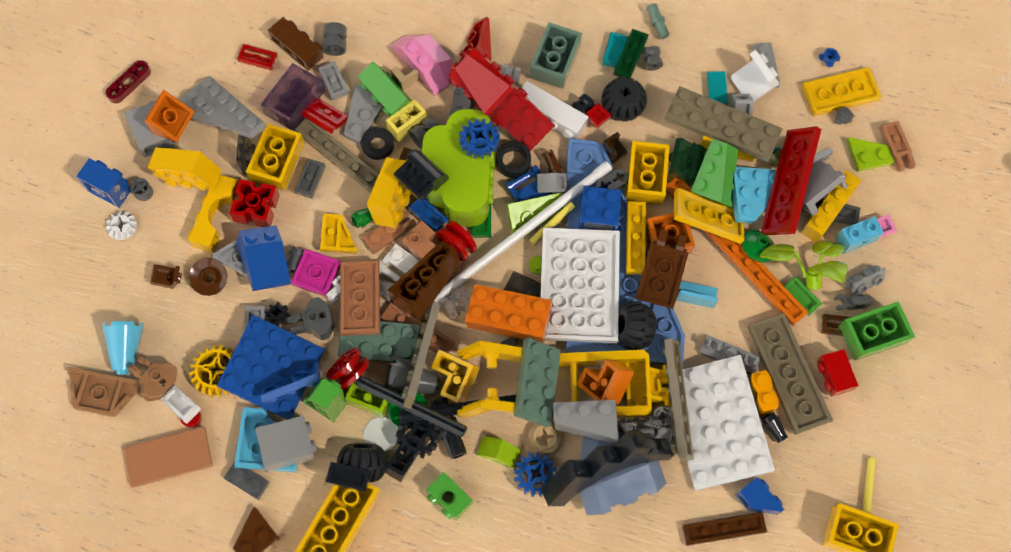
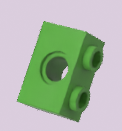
(444, 485)

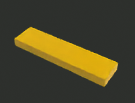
(635, 237)

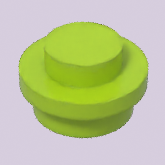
(535, 265)

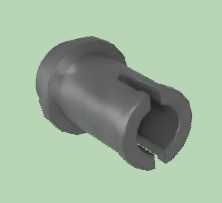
(294, 259)

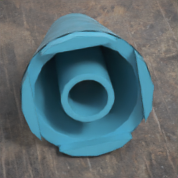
(122, 344)

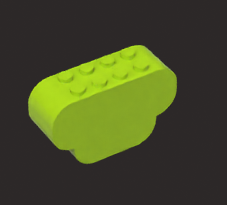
(470, 180)

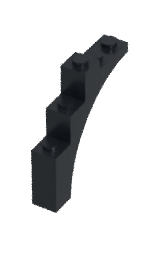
(603, 461)

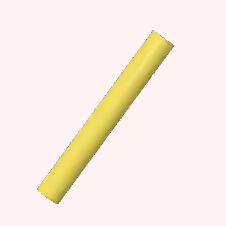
(553, 222)
(869, 482)

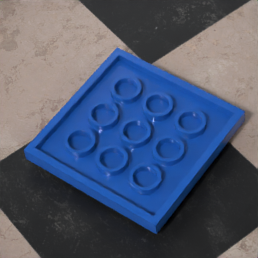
(265, 357)

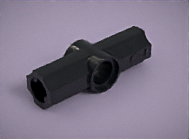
(452, 441)

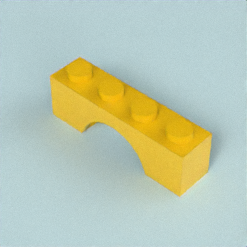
(830, 208)
(203, 234)

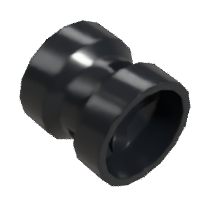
(583, 104)

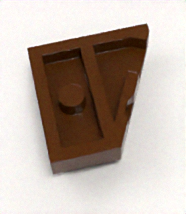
(256, 534)

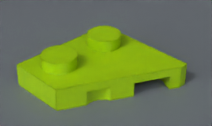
(869, 154)

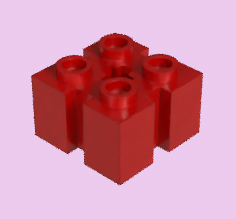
(254, 203)

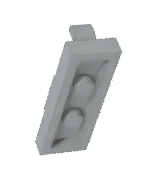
(719, 350)

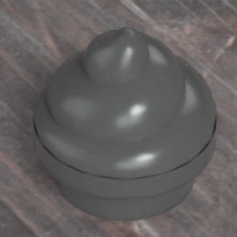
(843, 116)

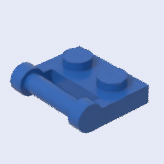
(529, 191)

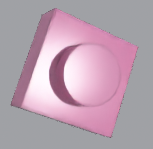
(887, 226)

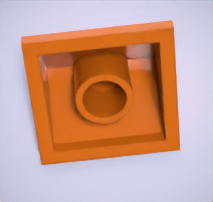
(168, 117)

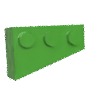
(716, 173)
(326, 399)

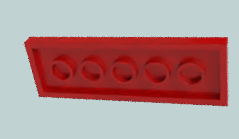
(791, 181)

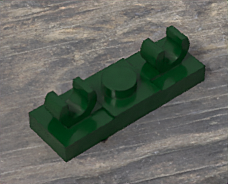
(631, 54)

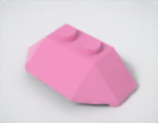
(428, 58)

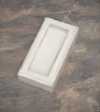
(180, 404)

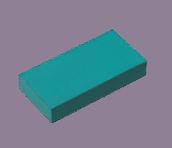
(614, 49)
(717, 86)

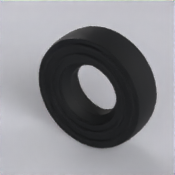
(377, 154)

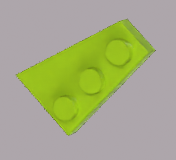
(524, 210)

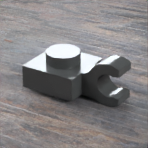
(857, 301)

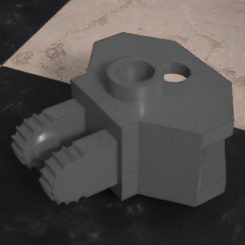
(314, 319)

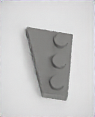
(361, 115)

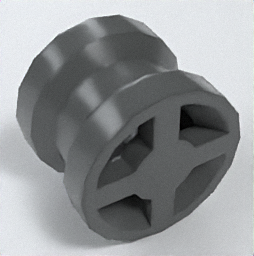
(139, 185)

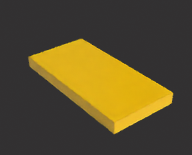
(841, 90)
(707, 215)

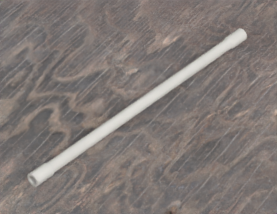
(596, 174)

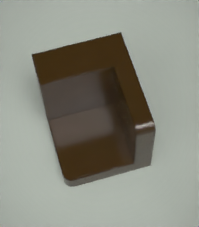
(614, 148)

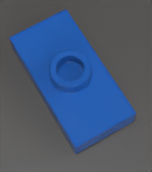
(428, 214)

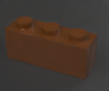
(296, 43)

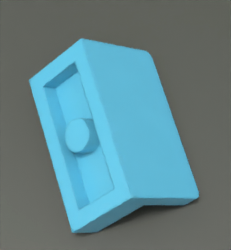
(697, 294)

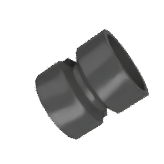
(334, 39)
(417, 132)

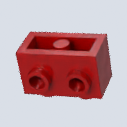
(837, 373)

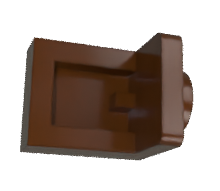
(165, 276)

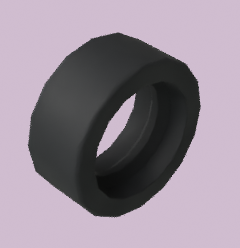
(513, 146)

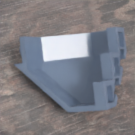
(622, 486)

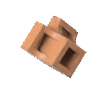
(418, 240)

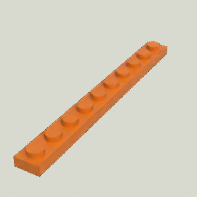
(753, 270)

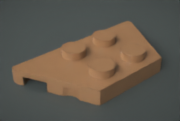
(100, 392)

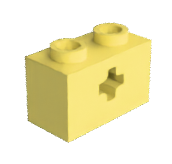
(405, 119)

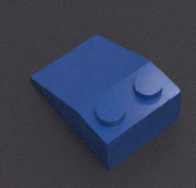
(263, 257)

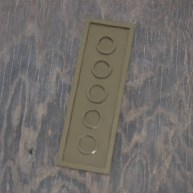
(723, 123)
(790, 374)

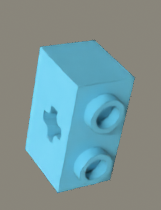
(860, 234)

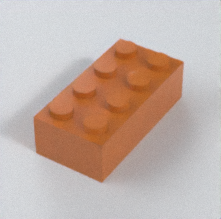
(508, 313)

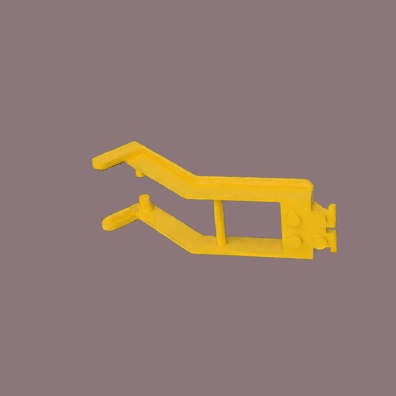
(641, 391)

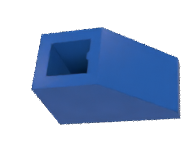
(758, 498)

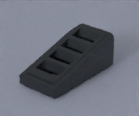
(400, 473)

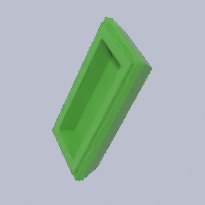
(803, 295)

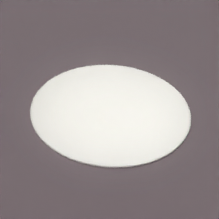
(381, 433)

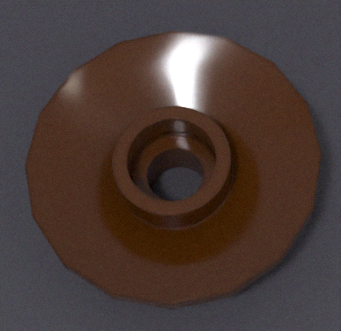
(199, 276)

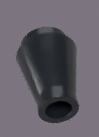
(774, 427)

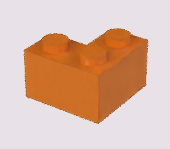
(608, 382)

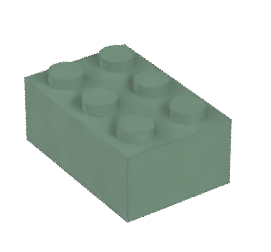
(555, 55)

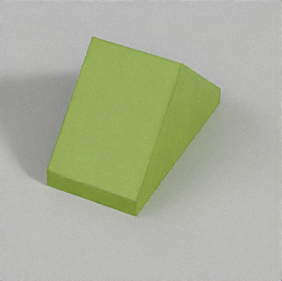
(498, 451)

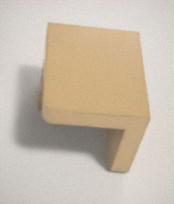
(405, 77)

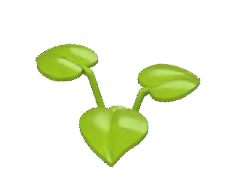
(831, 269)

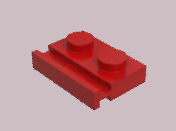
(324, 115)

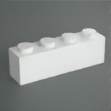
(566, 118)

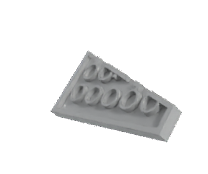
(220, 108)

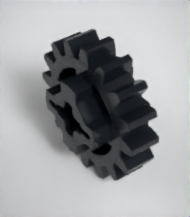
(416, 438)

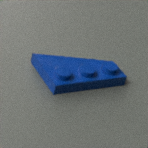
(300, 379)

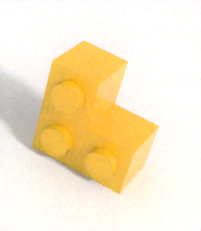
(460, 375)

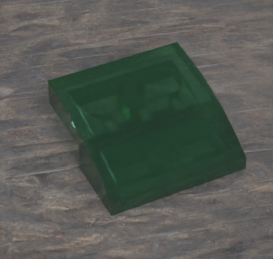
(686, 160)

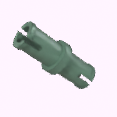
(658, 21)

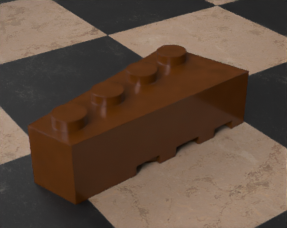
(425, 280)

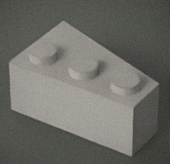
(588, 419)

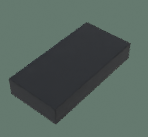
(348, 477)

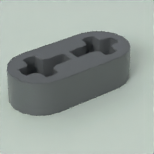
(611, 177)

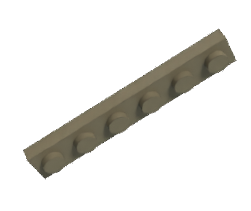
(338, 154)
(419, 359)
(679, 402)

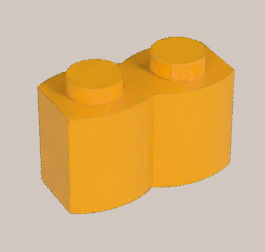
(764, 397)

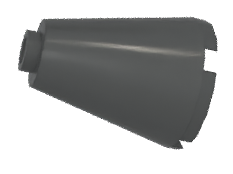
(398, 373)

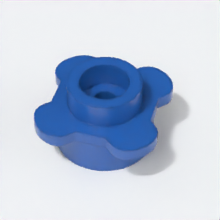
(833, 54)

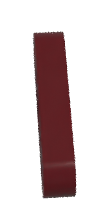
(129, 73)

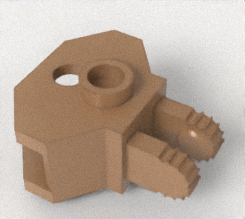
(153, 377)

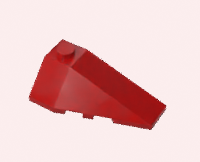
(478, 37)

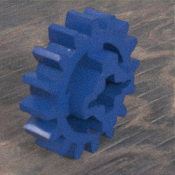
(479, 138)
(527, 469)

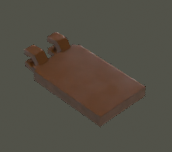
(663, 271)

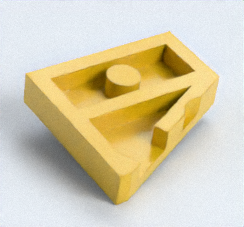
(335, 235)

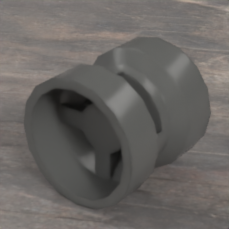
(652, 57)

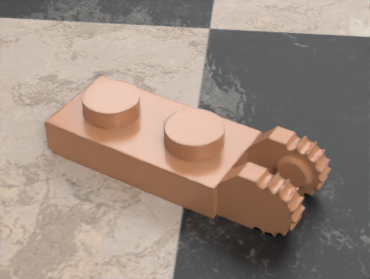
(898, 145)
(384, 235)

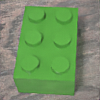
(876, 331)

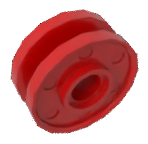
(458, 238)
(348, 368)

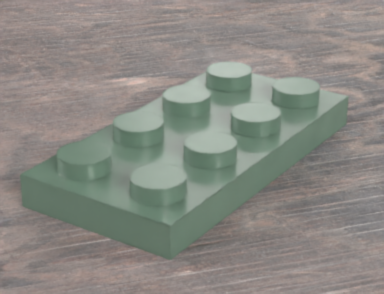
(393, 340)
(537, 382)

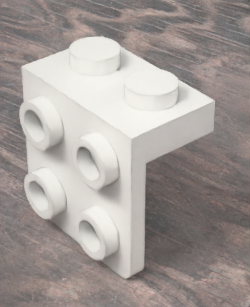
(755, 77)

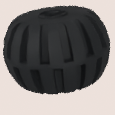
(624, 99)
(636, 326)
(365, 457)

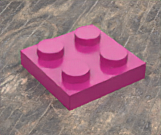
(316, 273)

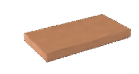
(360, 298)
(168, 457)

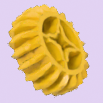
(201, 366)

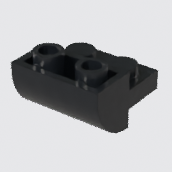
(420, 175)

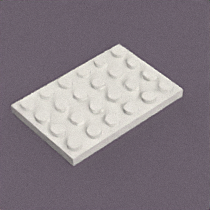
(583, 284)
(724, 425)

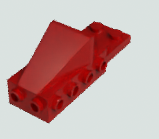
(500, 97)

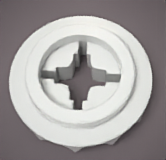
(127, 230)

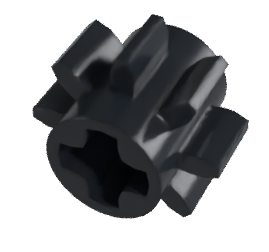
(273, 311)

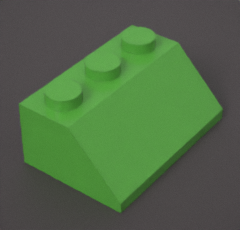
(383, 88)

